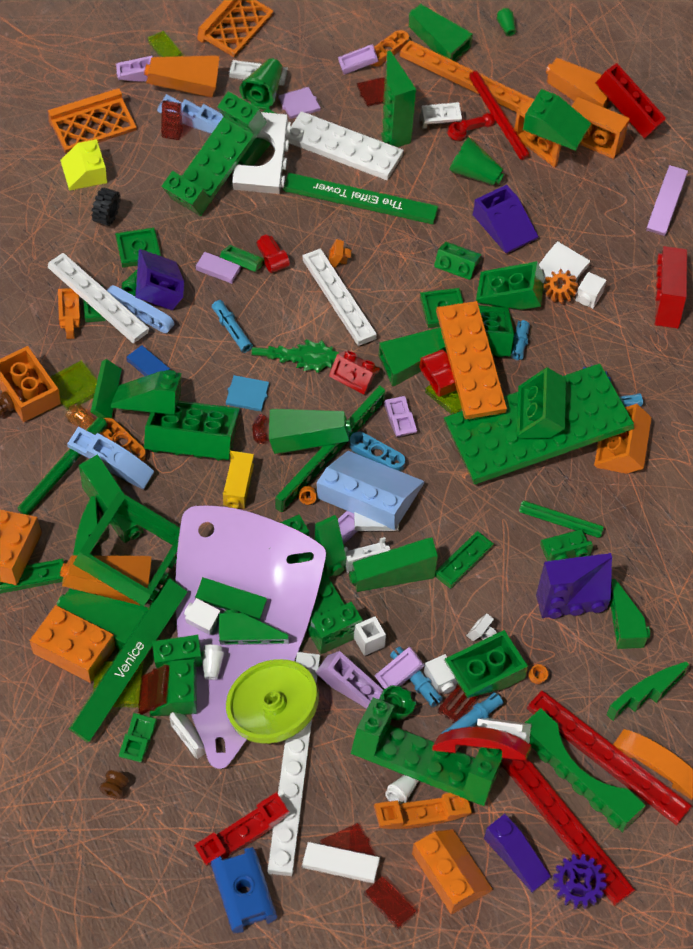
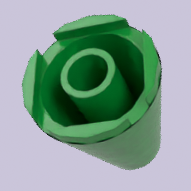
(262, 84)
(476, 164)

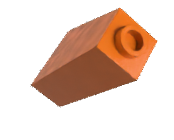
(184, 73)
(576, 82)
(132, 566)

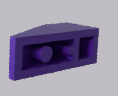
(516, 852)

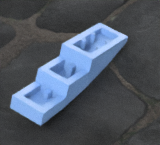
(196, 117)

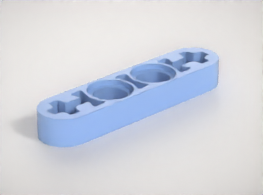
(142, 310)

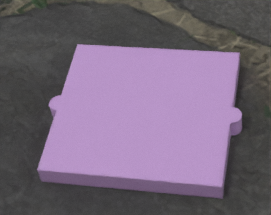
(299, 101)

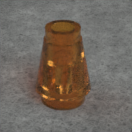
(79, 416)

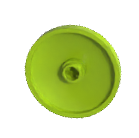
(272, 701)

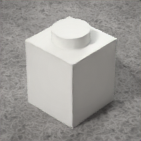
(590, 290)
(202, 616)
(369, 636)
(440, 675)

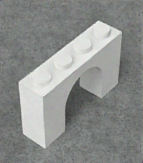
(269, 176)

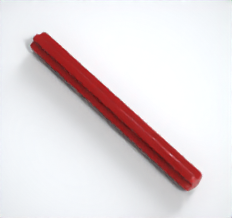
(498, 115)

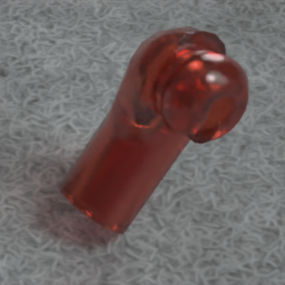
(258, 435)

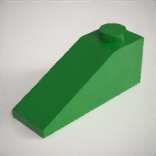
(329, 536)
(627, 620)
(244, 630)

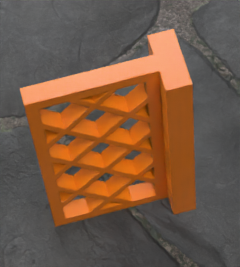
(220, 16)
(86, 109)

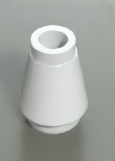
(212, 660)
(401, 789)

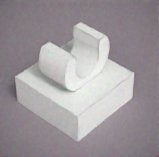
(482, 628)

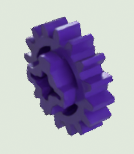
(584, 890)

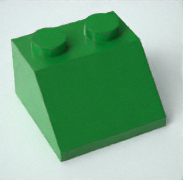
(181, 689)

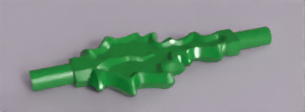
(309, 356)

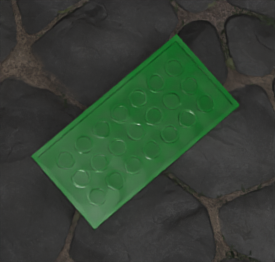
(491, 442)

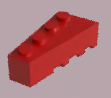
(670, 286)

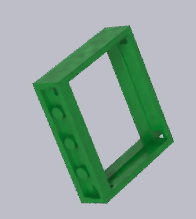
(148, 520)

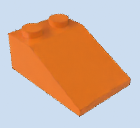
(542, 147)

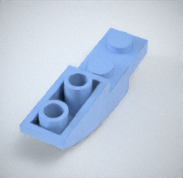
(116, 458)

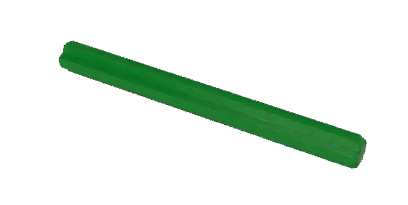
(57, 472)

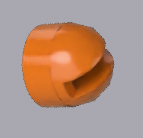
(303, 495)
(542, 675)

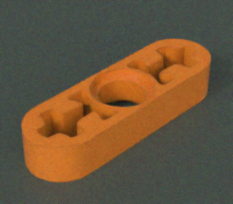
(403, 38)
(120, 432)

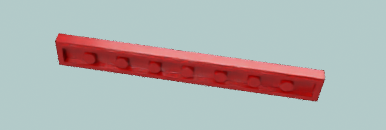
(612, 759)
(566, 825)

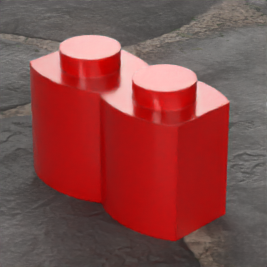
(438, 372)

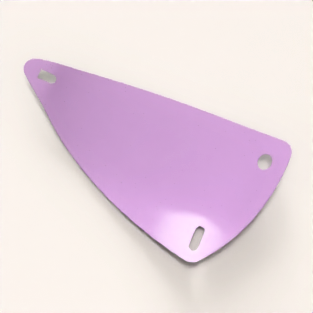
(242, 559)

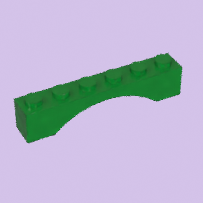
(615, 803)

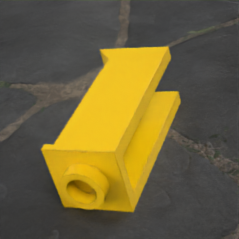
(238, 479)

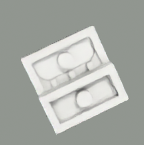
(563, 258)

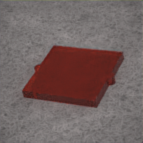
(372, 91)
(153, 689)
(349, 839)

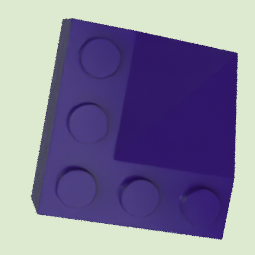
(575, 586)

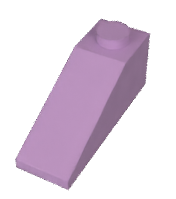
(348, 679)

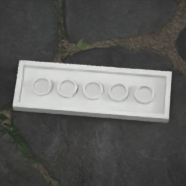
(344, 145)

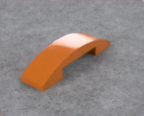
(657, 759)
(421, 813)

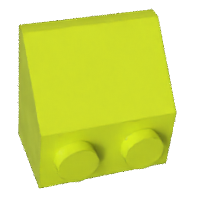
(84, 166)

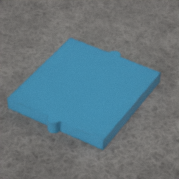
(247, 393)

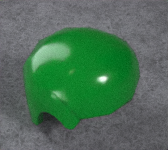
(400, 699)

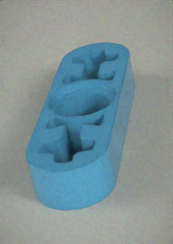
(371, 443)

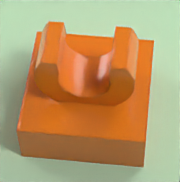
(338, 253)

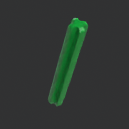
(561, 518)

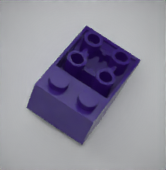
(504, 219)
(158, 280)

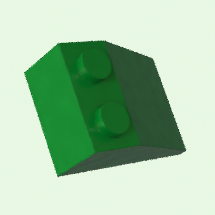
(555, 120)
(512, 286)
(498, 329)
(150, 393)
(487, 665)

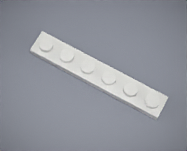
(339, 297)
(98, 298)

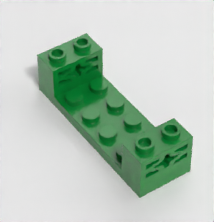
(217, 156)
(331, 620)
(414, 756)

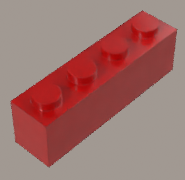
(630, 100)

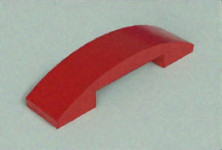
(511, 745)
(244, 831)

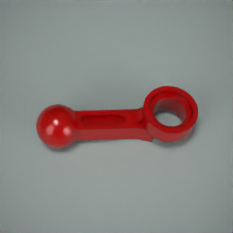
(485, 120)

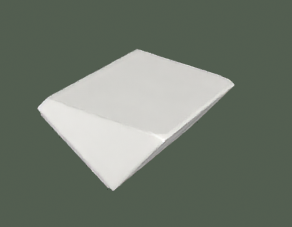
(187, 733)

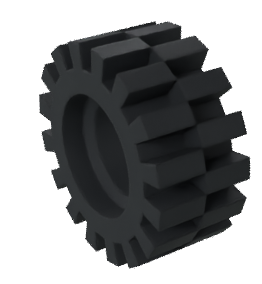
(106, 206)

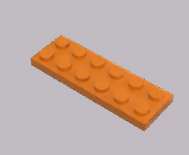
(471, 360)

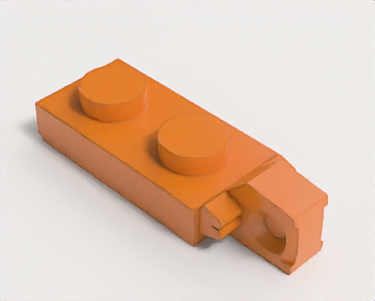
(68, 311)

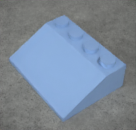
(368, 488)

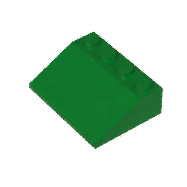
(397, 104)
(193, 430)

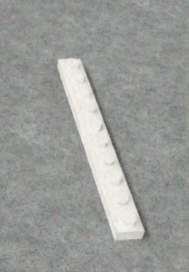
(291, 788)

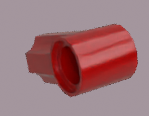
(273, 257)

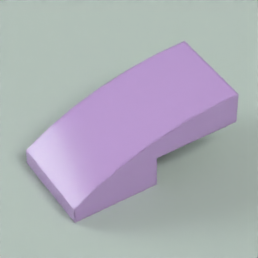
(399, 416)

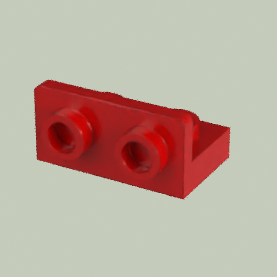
(353, 371)

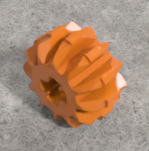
(553, 285)

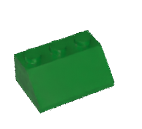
(541, 405)

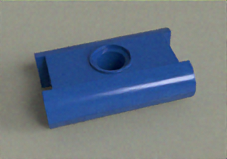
(247, 907)

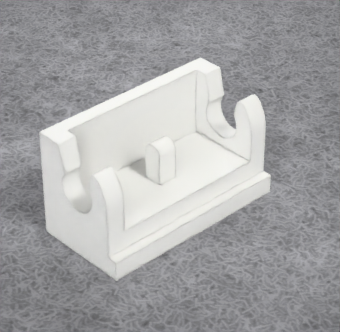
(440, 113)
(364, 552)
(518, 729)

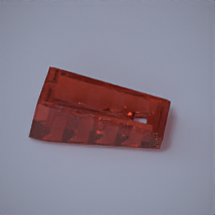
(171, 121)

